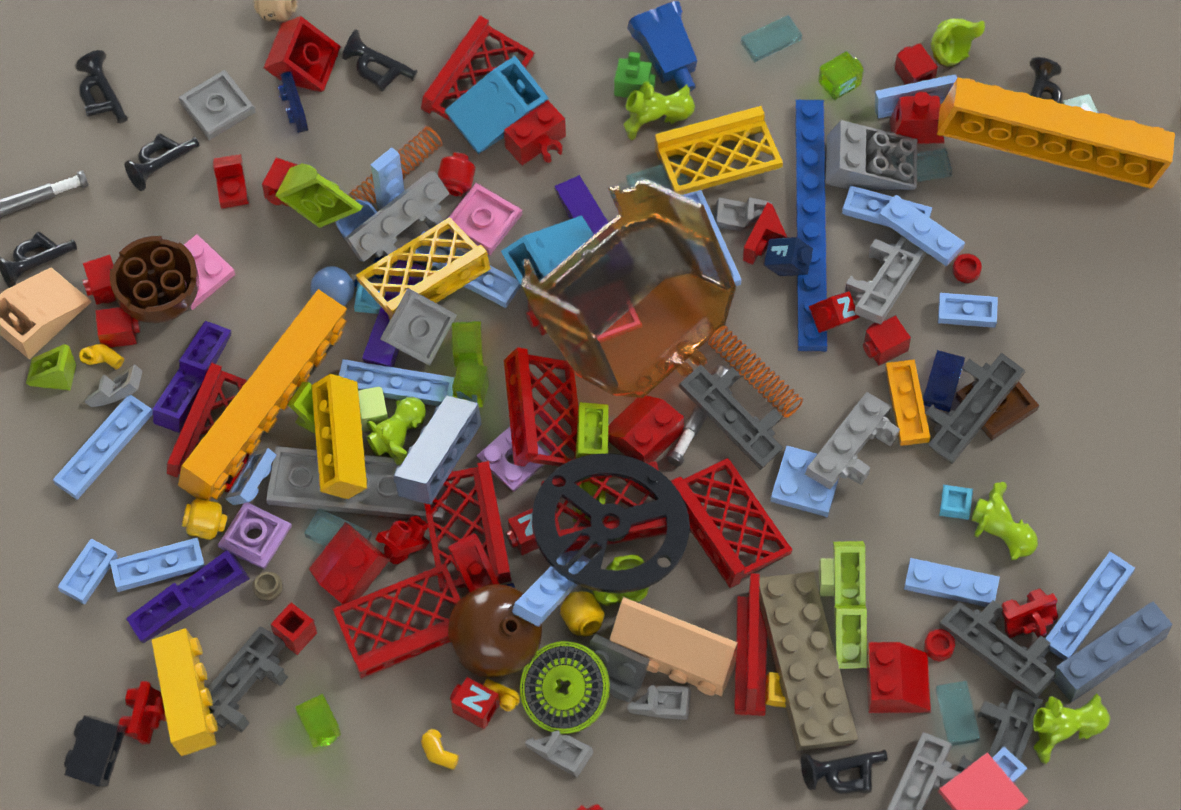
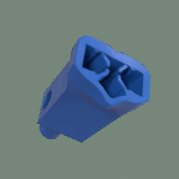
(666, 43)

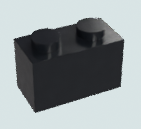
(94, 750)

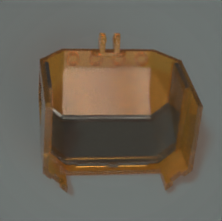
(649, 258)

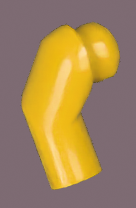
(99, 354)
(508, 697)
(434, 751)

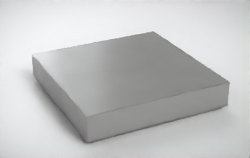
(217, 104)
(418, 326)

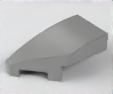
(737, 214)
(115, 390)
(663, 702)
(562, 751)

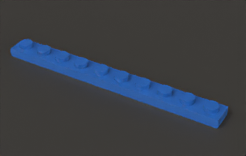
(811, 218)

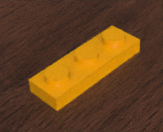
(907, 402)

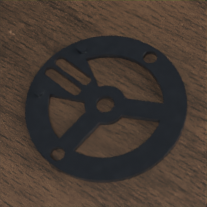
(667, 504)

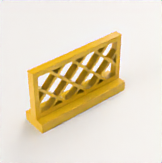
(711, 135)
(435, 284)

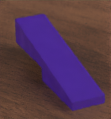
(580, 202)
(376, 350)
(181, 392)
(184, 599)

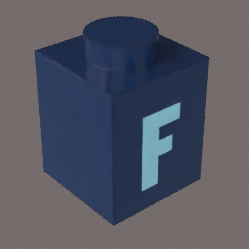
(788, 256)

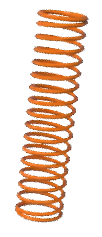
(404, 163)
(754, 369)

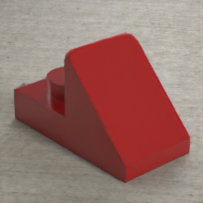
(230, 181)
(766, 228)
(472, 563)

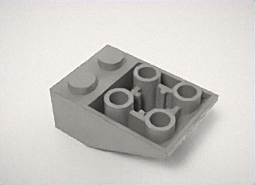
(863, 158)

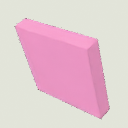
(485, 217)

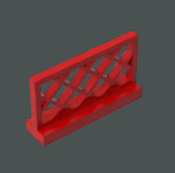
(462, 58)
(524, 407)
(200, 414)
(488, 514)
(636, 532)
(711, 538)
(406, 647)
(751, 653)

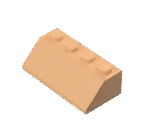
(676, 647)

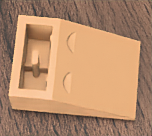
(38, 310)

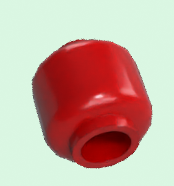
(457, 173)

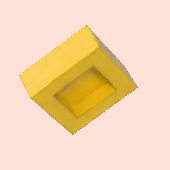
(773, 691)

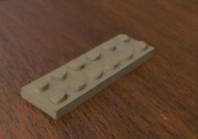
(806, 661)

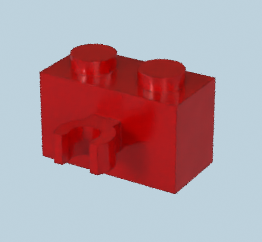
(536, 134)

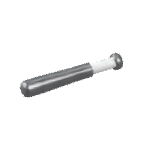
(39, 194)
(691, 427)

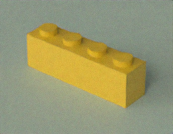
(339, 436)
(184, 692)

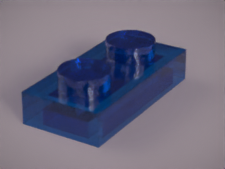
(295, 111)
(943, 380)

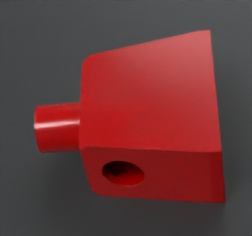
(917, 118)

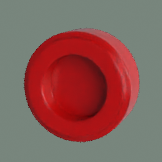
(967, 268)
(939, 645)

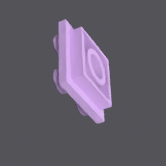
(510, 474)
(257, 550)

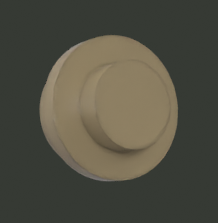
(267, 586)

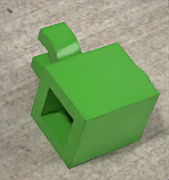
(632, 74)

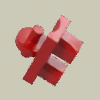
(403, 539)
(1030, 617)
(146, 714)

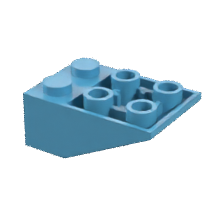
(495, 104)
(547, 247)

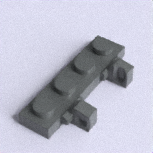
(988, 392)
(716, 401)
(252, 662)
(1017, 663)
(1011, 722)

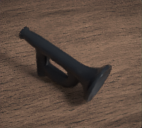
(356, 48)
(93, 64)
(1044, 70)
(139, 173)
(12, 270)
(815, 770)

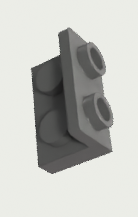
(624, 667)

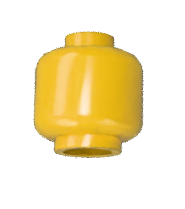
(204, 519)
(582, 613)

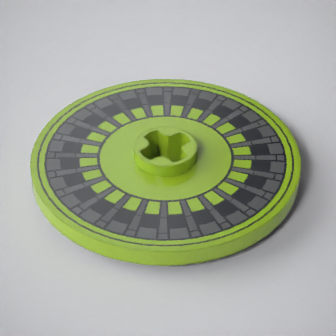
(586, 696)

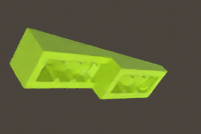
(592, 439)
(850, 604)

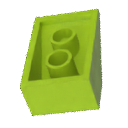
(315, 196)

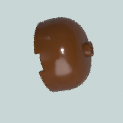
(151, 279)
(489, 635)

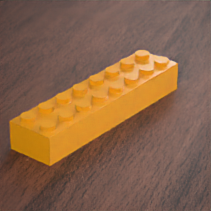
(1055, 133)
(262, 398)

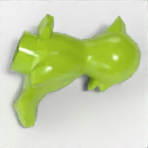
(649, 105)
(391, 433)
(997, 520)
(1059, 723)

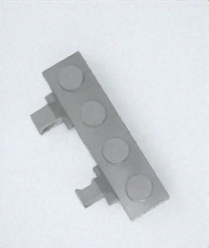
(413, 204)
(898, 266)
(839, 454)
(924, 772)

